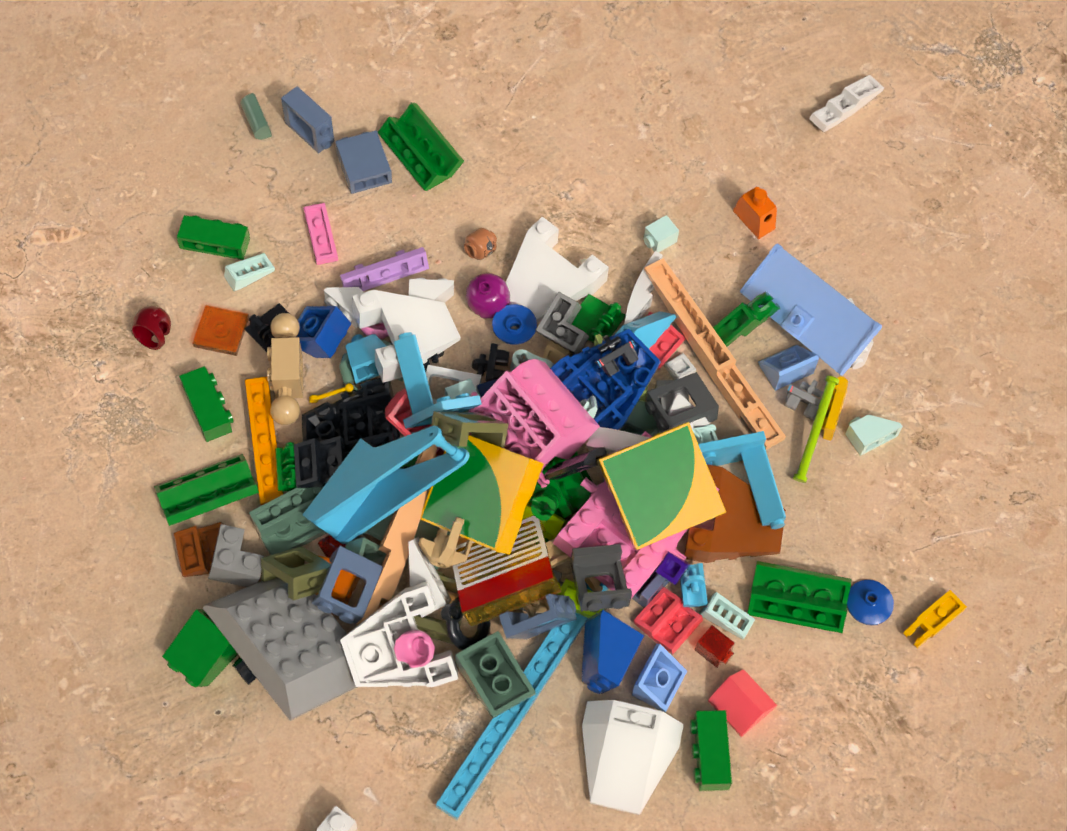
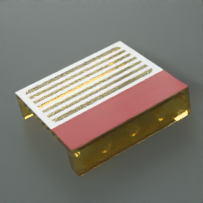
(504, 582)

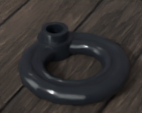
(453, 615)

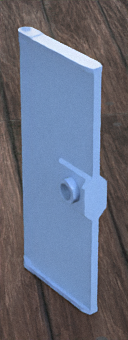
(812, 310)

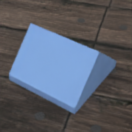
(789, 366)
(659, 679)

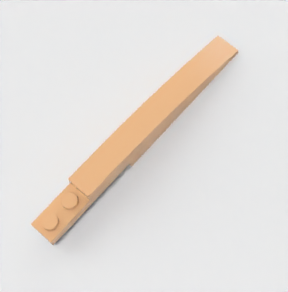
(713, 353)
(396, 546)

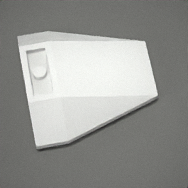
(626, 752)

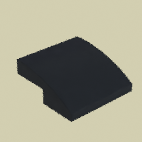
(317, 461)
(575, 464)

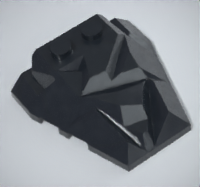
(354, 417)

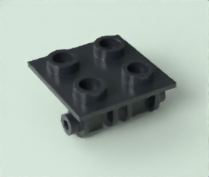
(260, 326)

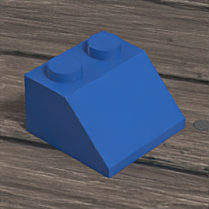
(322, 330)

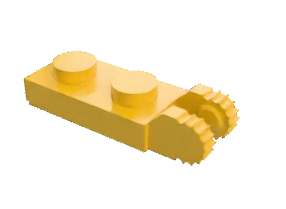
(835, 407)
(936, 617)

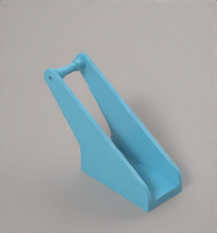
(374, 486)

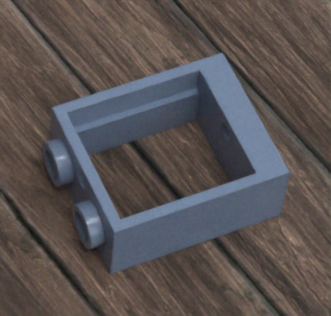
(308, 119)

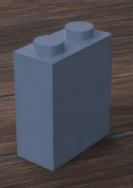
(363, 161)

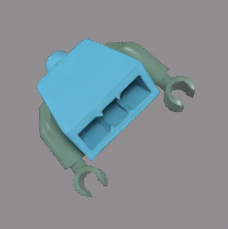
(359, 360)

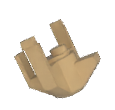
(442, 550)

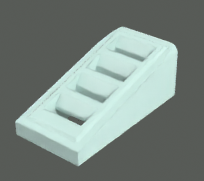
(238, 280)
(723, 622)

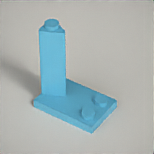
(418, 387)
(752, 452)

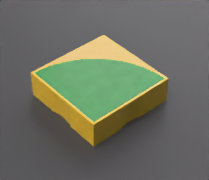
(661, 485)
(486, 494)

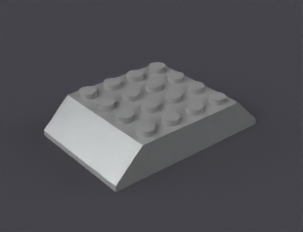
(285, 645)

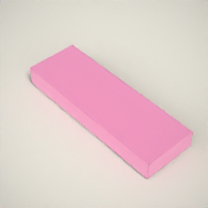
(320, 233)

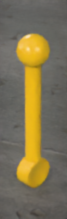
(314, 398)

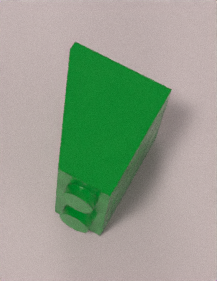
(199, 651)

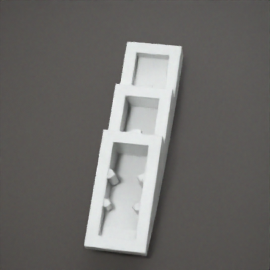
(847, 103)
(641, 295)
(613, 439)

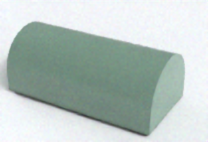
(255, 117)

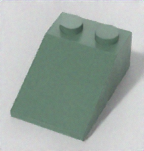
(494, 674)

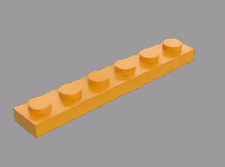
(263, 437)

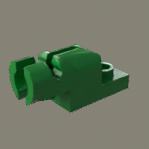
(746, 318)
(544, 501)

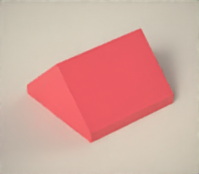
(743, 702)

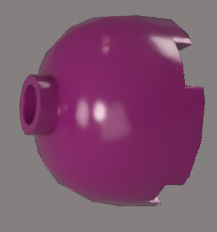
(487, 295)

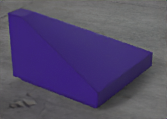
(672, 568)

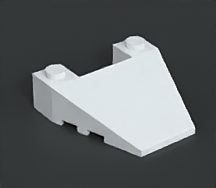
(543, 272)
(401, 315)
(372, 643)

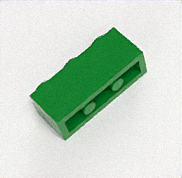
(213, 237)
(207, 403)
(711, 750)

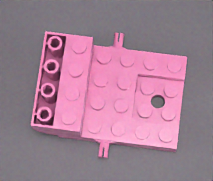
(539, 413)
(601, 525)

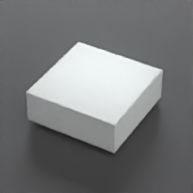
(680, 367)

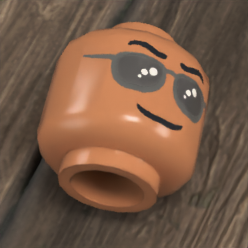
(480, 244)

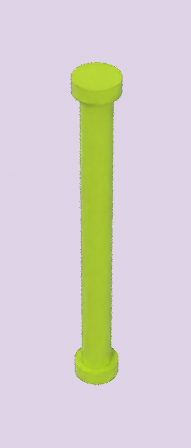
(816, 428)

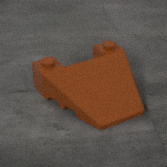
(736, 531)

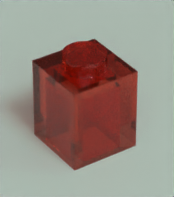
(715, 647)

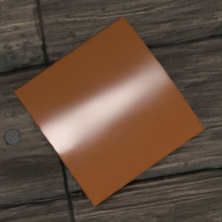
(196, 549)

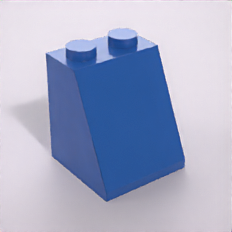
(607, 651)

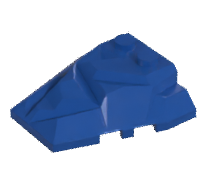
(614, 394)

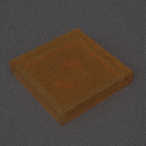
(220, 330)

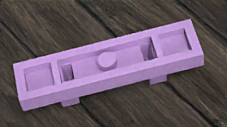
(387, 270)

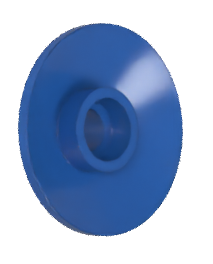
(515, 316)
(870, 612)

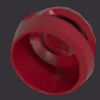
(151, 322)

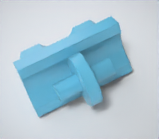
(693, 586)

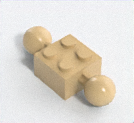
(285, 368)

